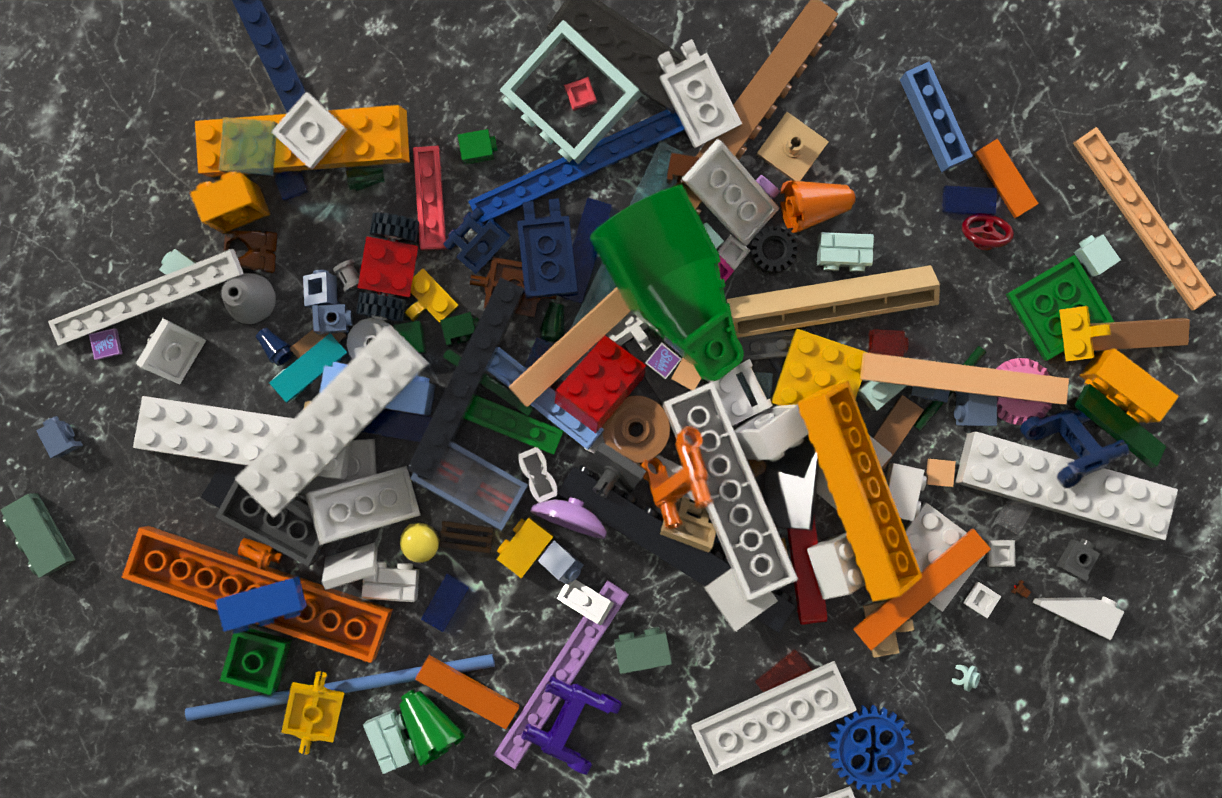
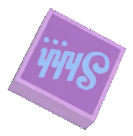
(105, 344)

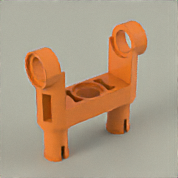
(690, 478)

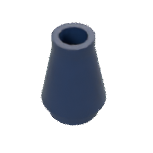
(274, 347)

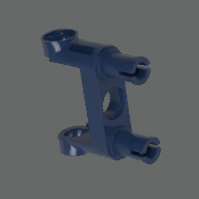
(1090, 454)

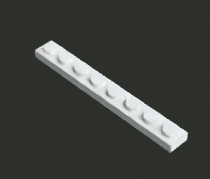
(146, 297)

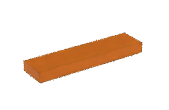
(467, 692)

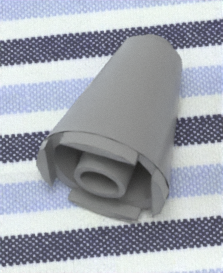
(248, 298)

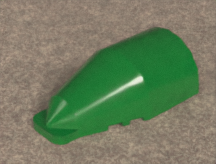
(672, 278)

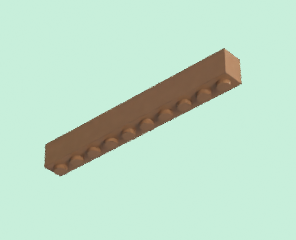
(774, 79)

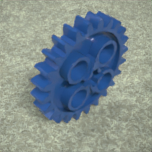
(894, 748)

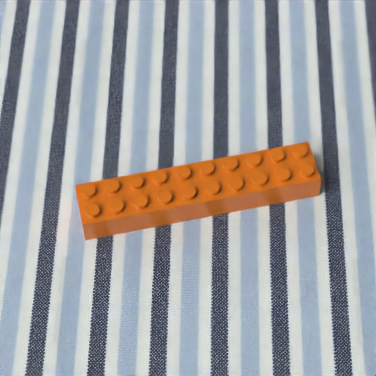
(208, 574)

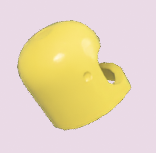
(419, 542)

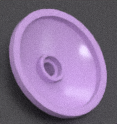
(570, 516)

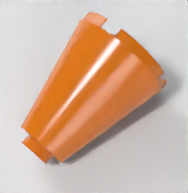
(813, 203)

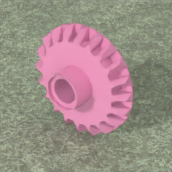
(1015, 410)

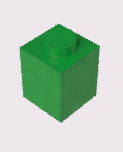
(477, 146)

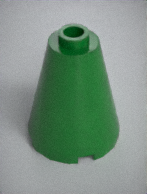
(428, 727)

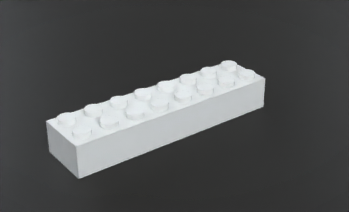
(331, 421)
(215, 433)
(1031, 478)
(737, 505)

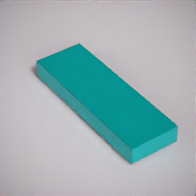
(307, 368)

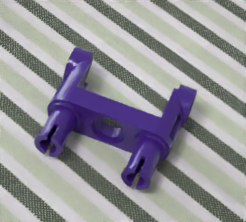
(554, 740)

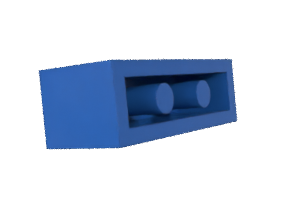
(261, 605)

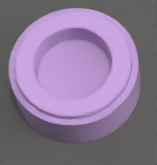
(767, 186)

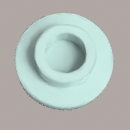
(970, 679)

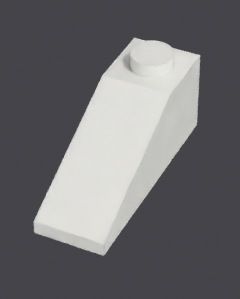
(1090, 613)

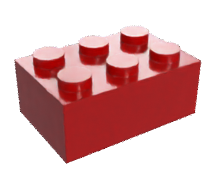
(600, 384)

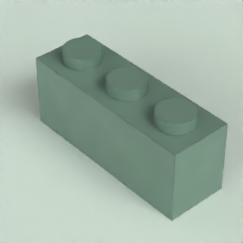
(37, 535)

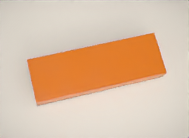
(1006, 178)

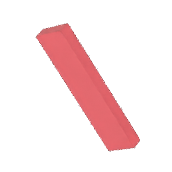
(429, 197)

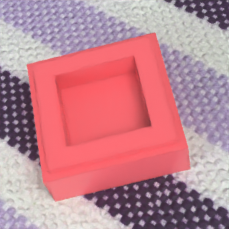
(580, 93)

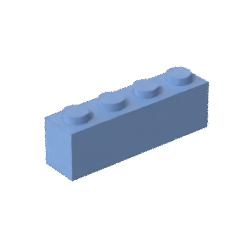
(935, 117)

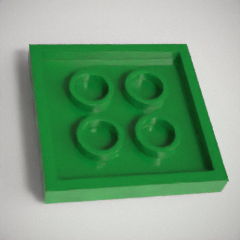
(1043, 296)

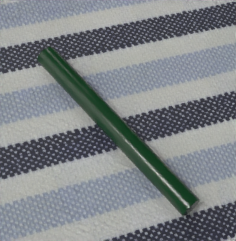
(934, 406)

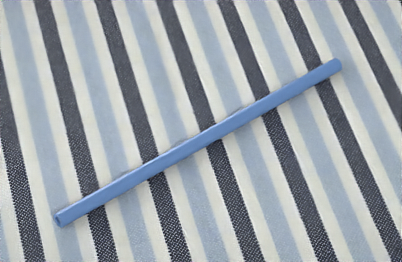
(346, 686)

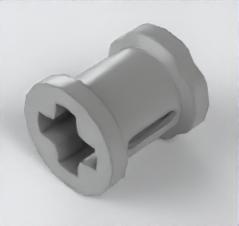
(348, 275)

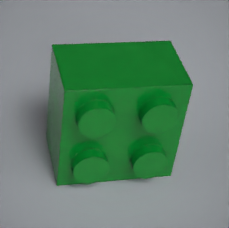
(256, 661)

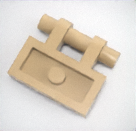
(693, 531)

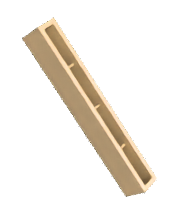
(834, 301)

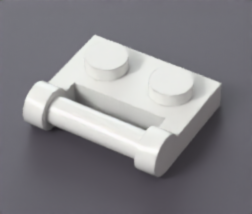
(734, 398)

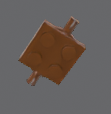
(512, 272)

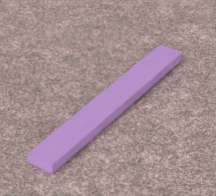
(563, 668)

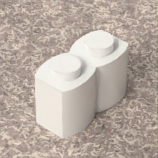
(535, 468)

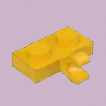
(430, 297)
(1078, 333)

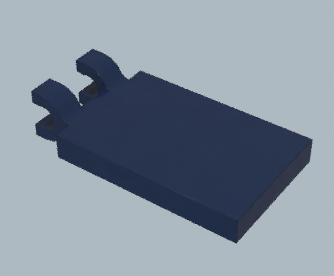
(546, 253)

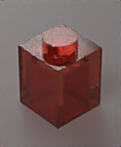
(887, 342)

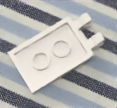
(698, 95)

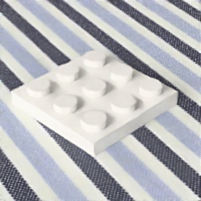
(929, 538)

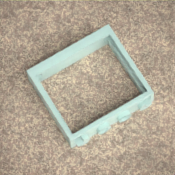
(631, 92)

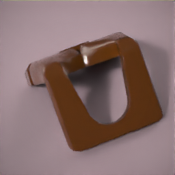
(260, 246)

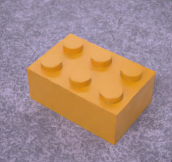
(229, 202)
(1128, 386)

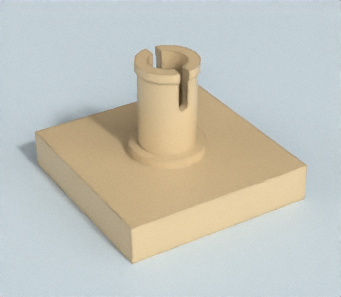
(792, 147)

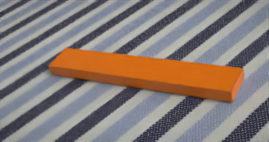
(934, 580)

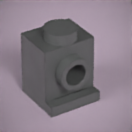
(1070, 558)

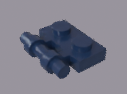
(482, 246)

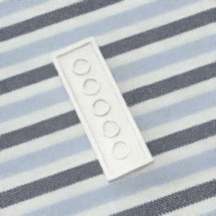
(773, 717)

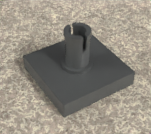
(614, 470)

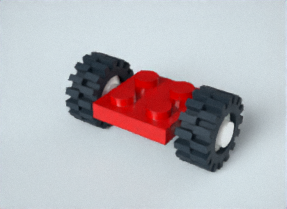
(387, 266)

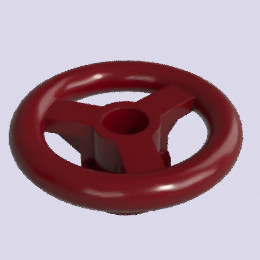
(986, 236)

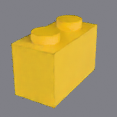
(524, 547)

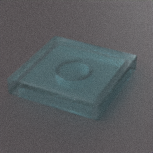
(247, 146)

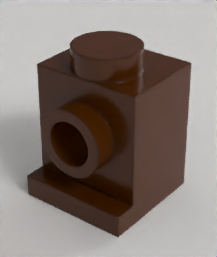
(679, 167)

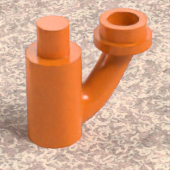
(259, 552)

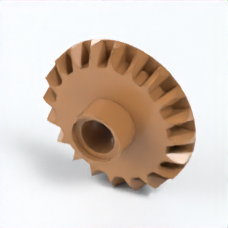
(632, 412)

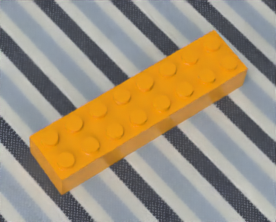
(372, 138)
(860, 491)

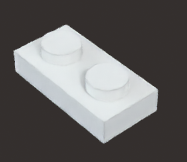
(585, 601)

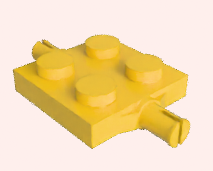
(312, 712)

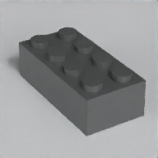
(287, 532)

